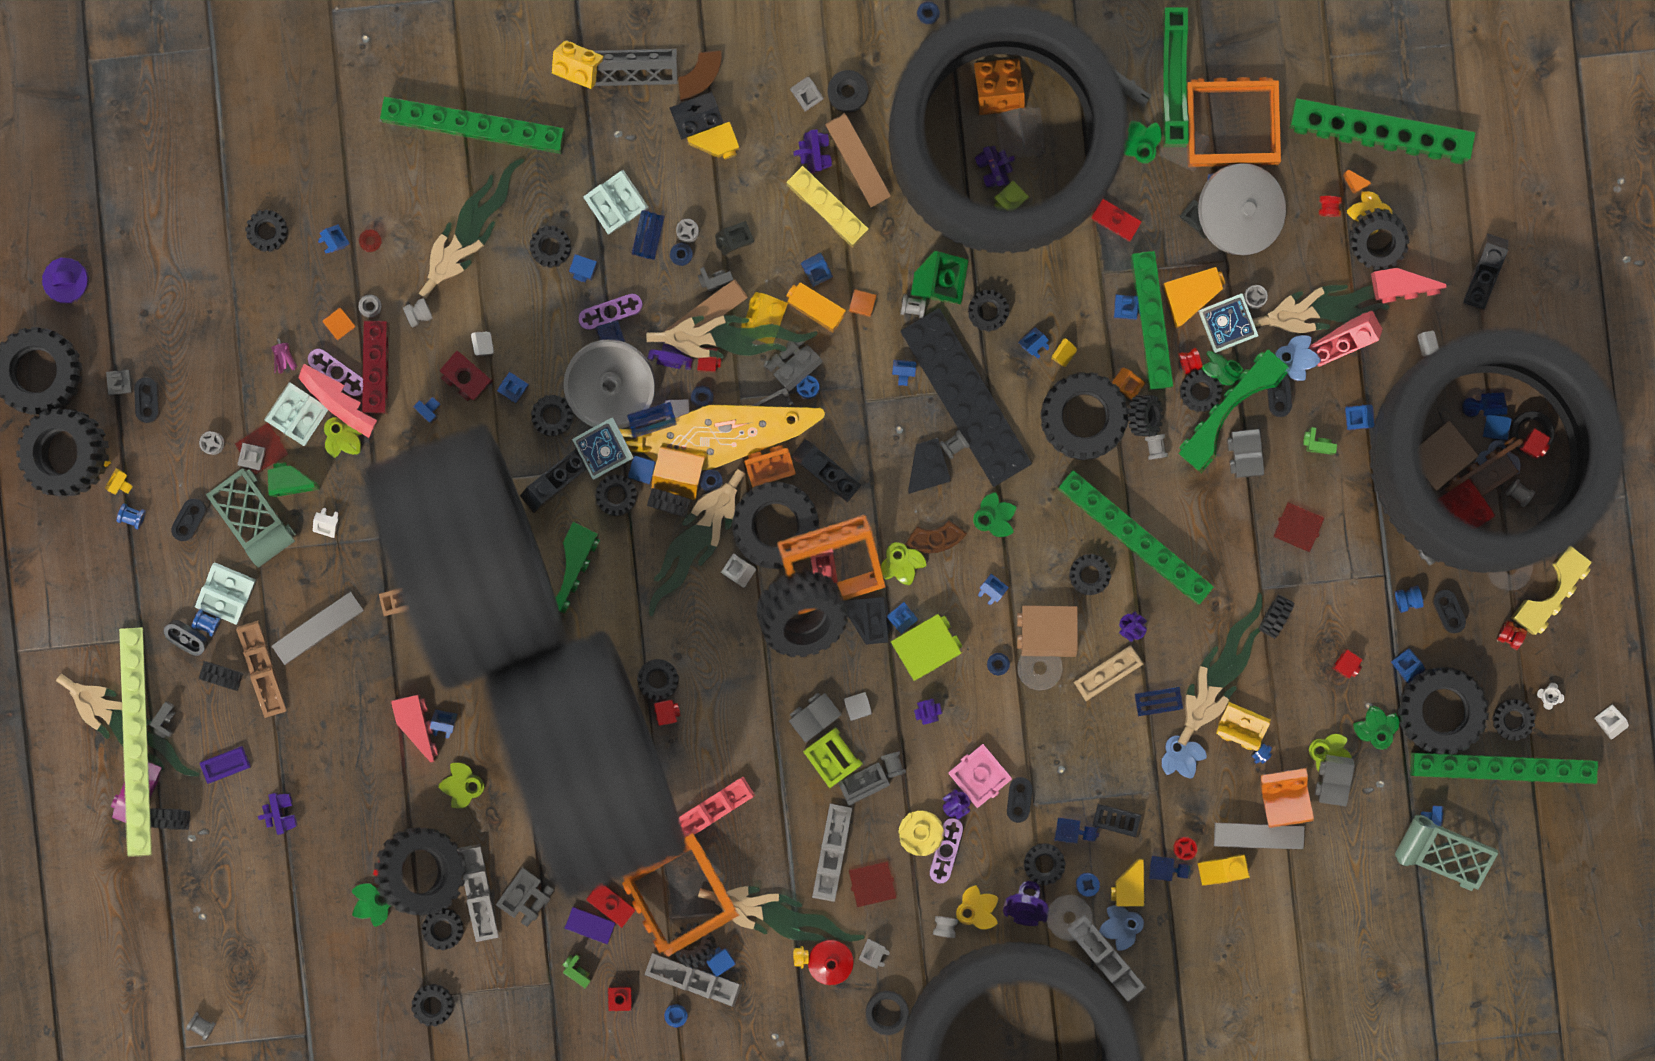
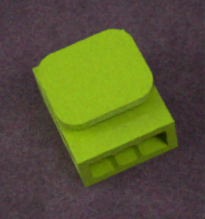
(927, 646)

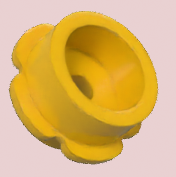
(800, 957)

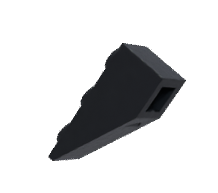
(1486, 271)
(826, 470)
(553, 481)

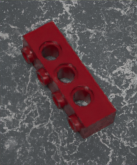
(375, 367)

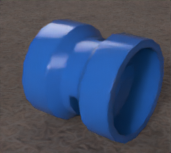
(1408, 599)

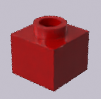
(708, 364)
(1535, 444)
(1348, 664)
(667, 712)
(626, 992)

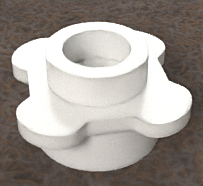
(1544, 695)

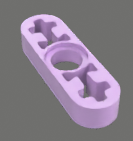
(319, 367)
(935, 865)

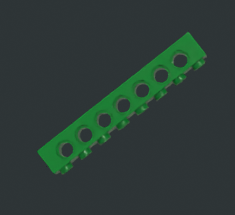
(472, 125)
(1462, 139)
(1135, 537)
(1503, 768)

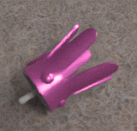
(281, 354)

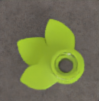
(344, 440)
(903, 566)
(1332, 745)
(459, 785)

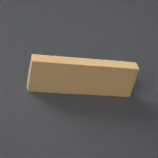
(1108, 673)

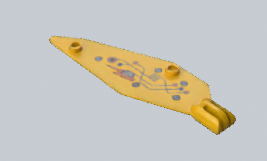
(726, 432)

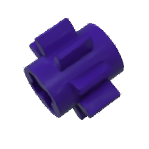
(1132, 626)
(928, 711)
(956, 804)

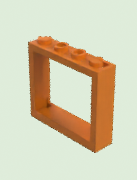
(1240, 85)
(831, 538)
(650, 922)

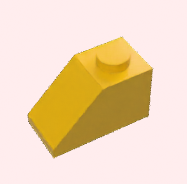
(716, 141)
(1223, 870)
(1130, 886)

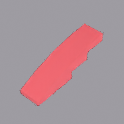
(330, 395)
(716, 807)

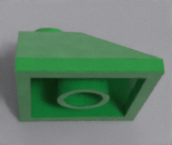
(940, 278)
(288, 480)

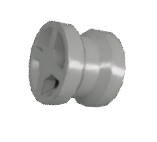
(685, 227)
(207, 441)
(945, 926)

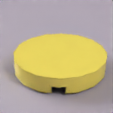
(921, 833)

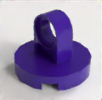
(65, 280)
(670, 357)
(1025, 908)

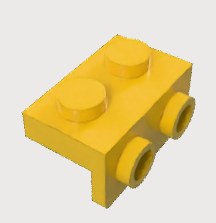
(576, 64)
(764, 310)
(1242, 726)

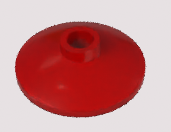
(830, 951)

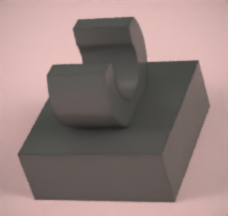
(119, 382)

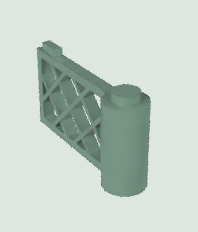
(272, 538)
(1421, 836)

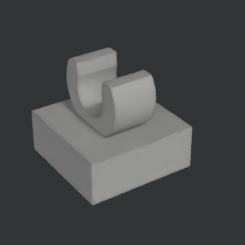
(251, 456)
(873, 953)

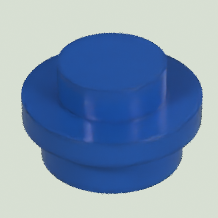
(1262, 754)
(675, 1015)

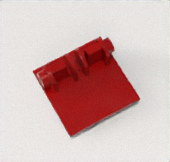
(1467, 504)

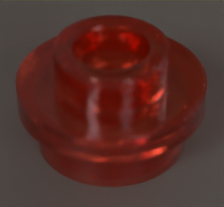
(363, 238)

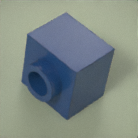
(583, 268)
(720, 961)

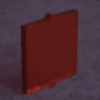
(265, 438)
(1298, 527)
(872, 884)

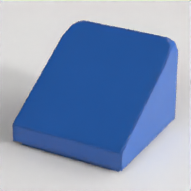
(816, 269)
(1359, 417)
(1497, 427)
(641, 469)
(1408, 665)

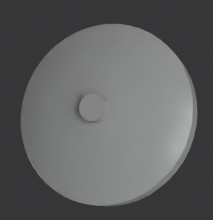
(1242, 209)
(608, 382)

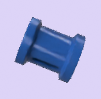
(131, 516)
(206, 623)

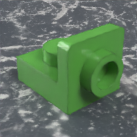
(1321, 446)
(578, 975)

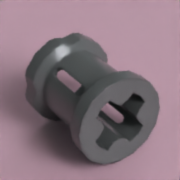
(954, 444)
(893, 764)
(200, 1026)

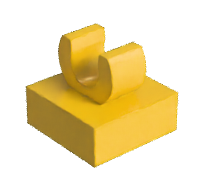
(117, 482)

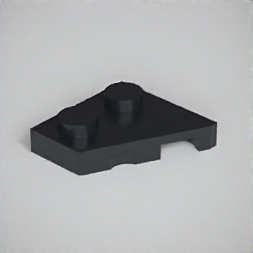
(928, 467)
(869, 619)

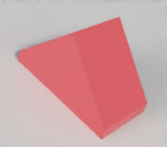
(824, 564)

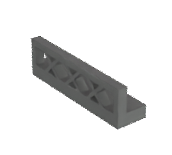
(634, 60)

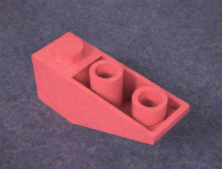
(1398, 282)
(1348, 338)
(412, 720)

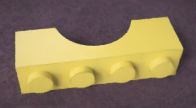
(828, 206)
(1569, 568)

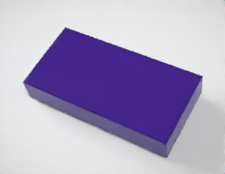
(225, 765)
(590, 925)

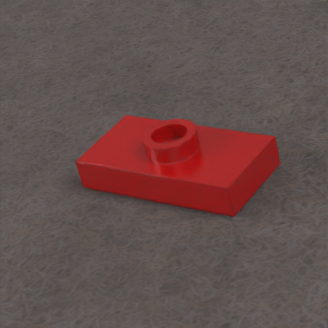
(1116, 220)
(611, 905)

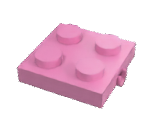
(980, 775)

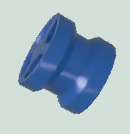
(808, 384)
(1084, 883)

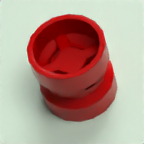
(1511, 635)

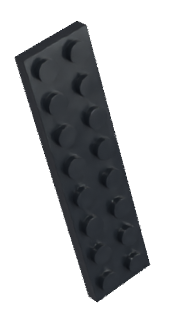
(966, 397)

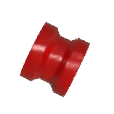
(1330, 206)
(1190, 361)
(1188, 849)

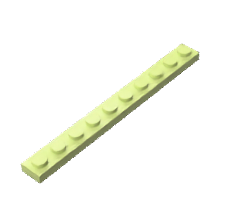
(135, 742)

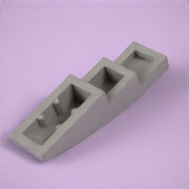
(317, 628)
(1258, 836)
(832, 852)
(478, 894)
(1111, 964)
(693, 979)

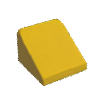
(1064, 353)

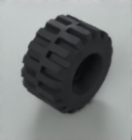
(1383, 256)

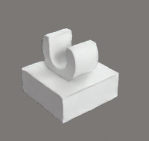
(325, 524)

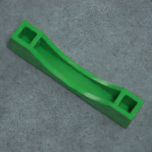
(1174, 77)
(1152, 320)
(1265, 374)
(577, 546)

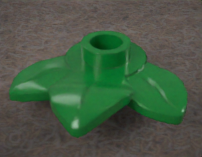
(1140, 138)
(1220, 368)
(998, 516)
(1377, 724)
(369, 904)

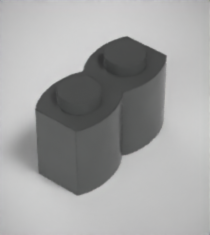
(1246, 453)
(814, 717)
(1335, 780)

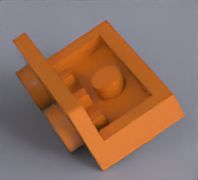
(770, 466)

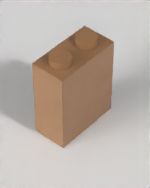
(1444, 455)
(1047, 631)

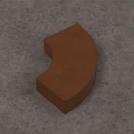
(701, 76)
(935, 540)

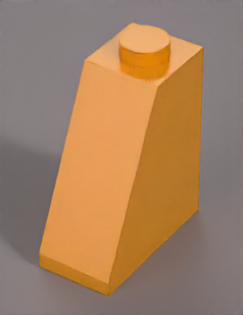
(1191, 293)
(815, 306)

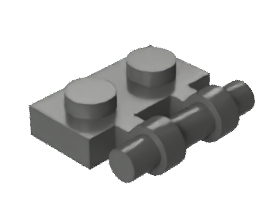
(797, 367)
(518, 893)

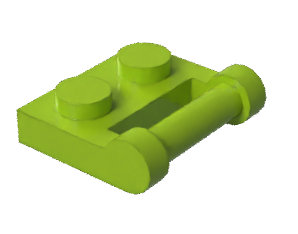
(826, 762)

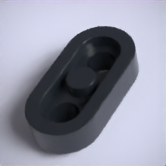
(1281, 395)
(145, 401)
(188, 519)
(1450, 610)
(185, 637)
(1018, 799)

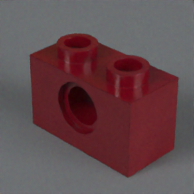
(455, 366)

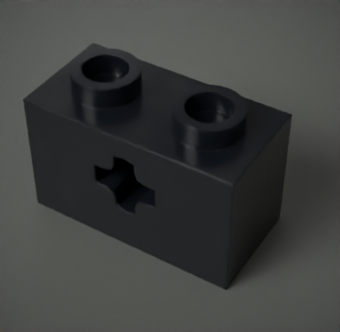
(696, 115)

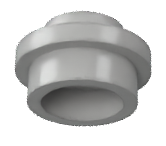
(370, 313)

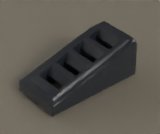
(1125, 830)

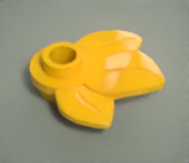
(1369, 201)
(981, 908)

